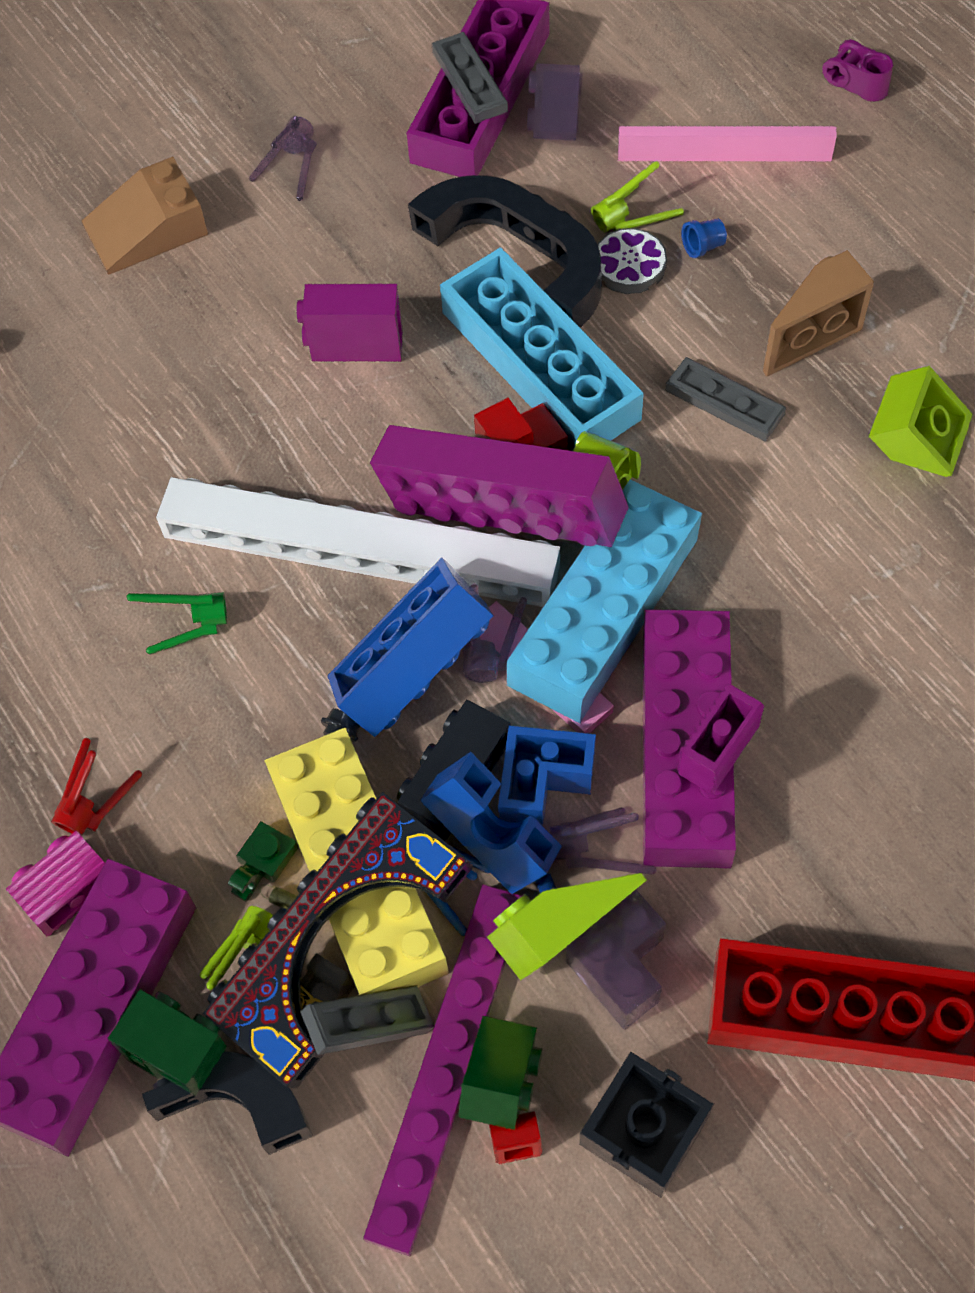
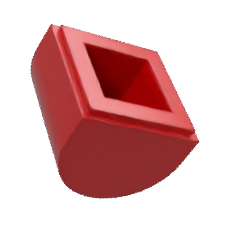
(517, 1144)

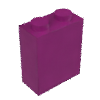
(351, 322)

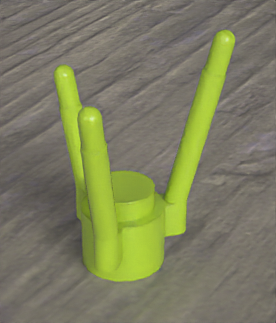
(613, 209)
(247, 931)

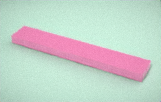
(726, 143)

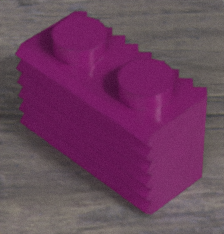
(720, 738)

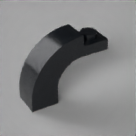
(245, 1082)

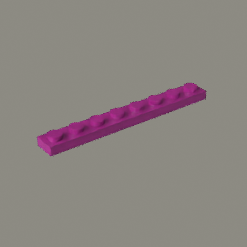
(439, 1082)

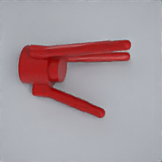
(75, 810)

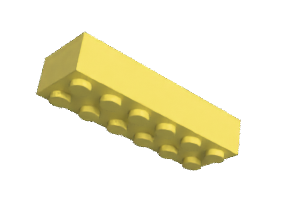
(381, 931)

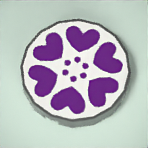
(631, 260)

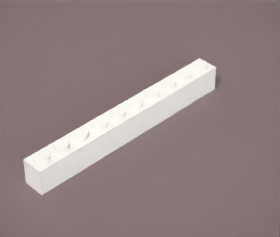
(356, 539)

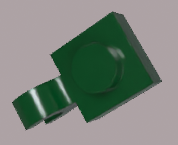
(262, 856)

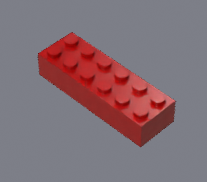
(843, 1009)

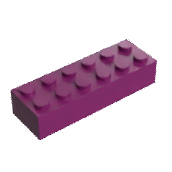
(508, 41)
(501, 485)
(682, 675)
(60, 1045)

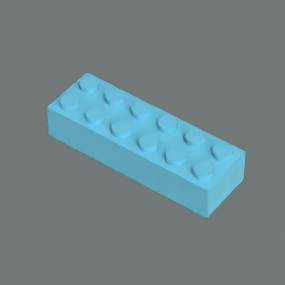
(540, 349)
(603, 604)

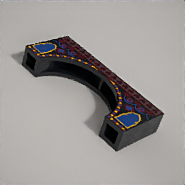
(263, 998)

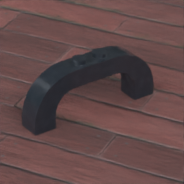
(502, 203)

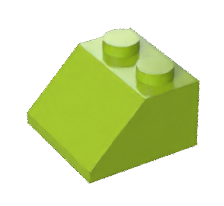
(921, 422)

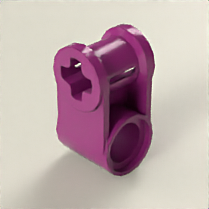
(863, 71)

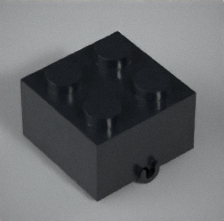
(645, 1123)

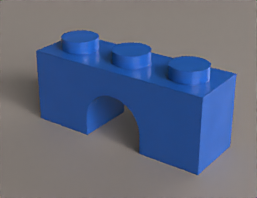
(508, 850)

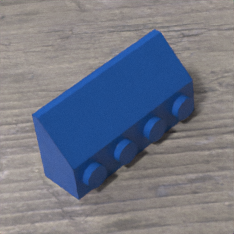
(409, 648)

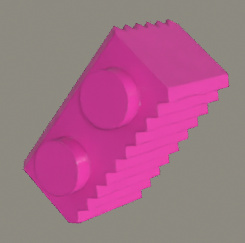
(57, 883)

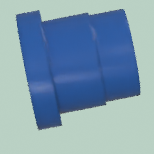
(703, 236)

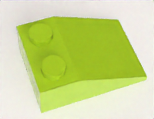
(539, 929)

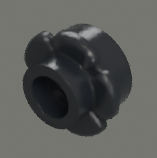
(338, 720)

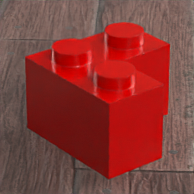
(532, 427)

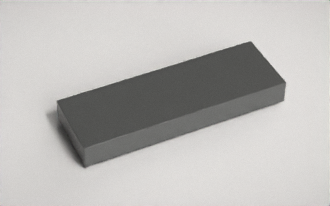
(469, 77)
(725, 399)
(366, 1019)

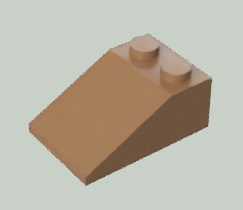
(145, 217)
(820, 312)

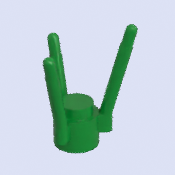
(205, 608)

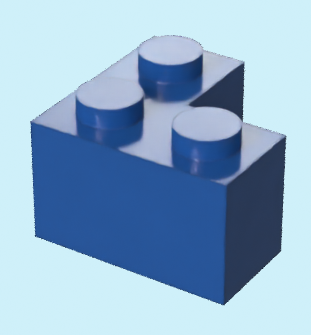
(542, 762)

